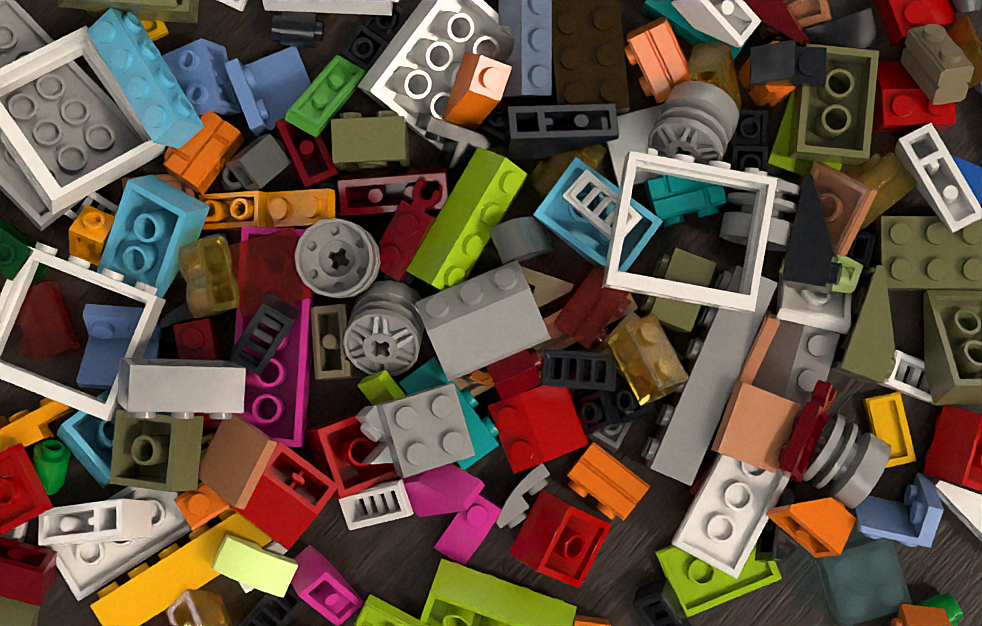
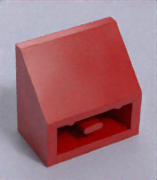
(287, 497)

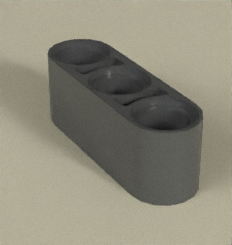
(521, 239)

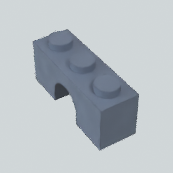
(532, 47)

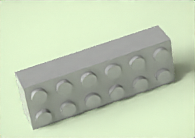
(712, 371)

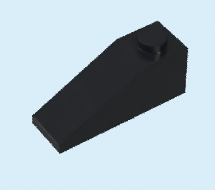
(557, 129)
(811, 252)

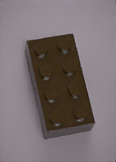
(589, 54)

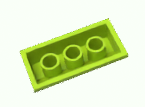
(465, 220)
(480, 599)

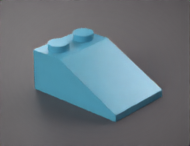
(149, 231)
(580, 233)
(90, 442)

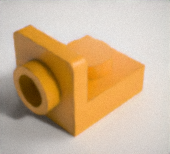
(90, 234)

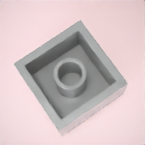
(425, 430)

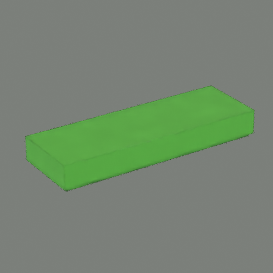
(325, 96)

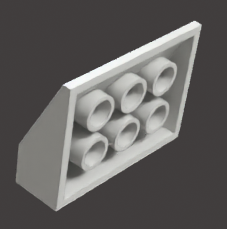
(426, 53)

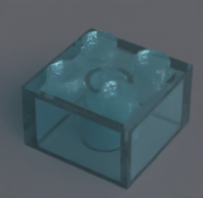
(863, 581)

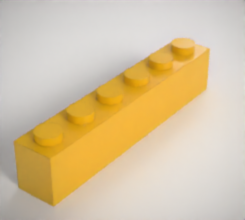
(180, 569)

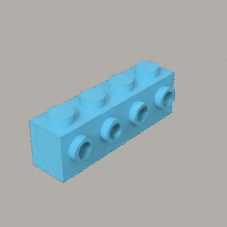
(145, 78)

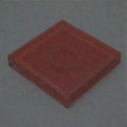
(265, 267)

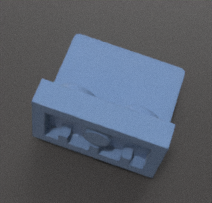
(203, 77)
(268, 87)
(109, 337)
(907, 522)

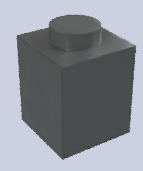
(259, 162)

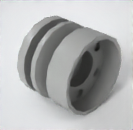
(695, 122)
(737, 224)
(316, 262)
(384, 329)
(850, 464)

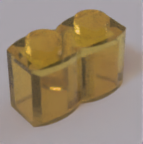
(210, 284)

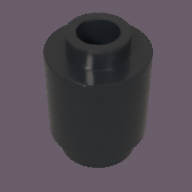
(297, 29)

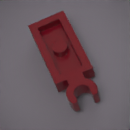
(407, 232)
(807, 431)

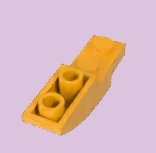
(268, 209)
(33, 426)

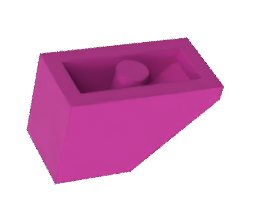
(441, 490)
(468, 529)
(324, 587)

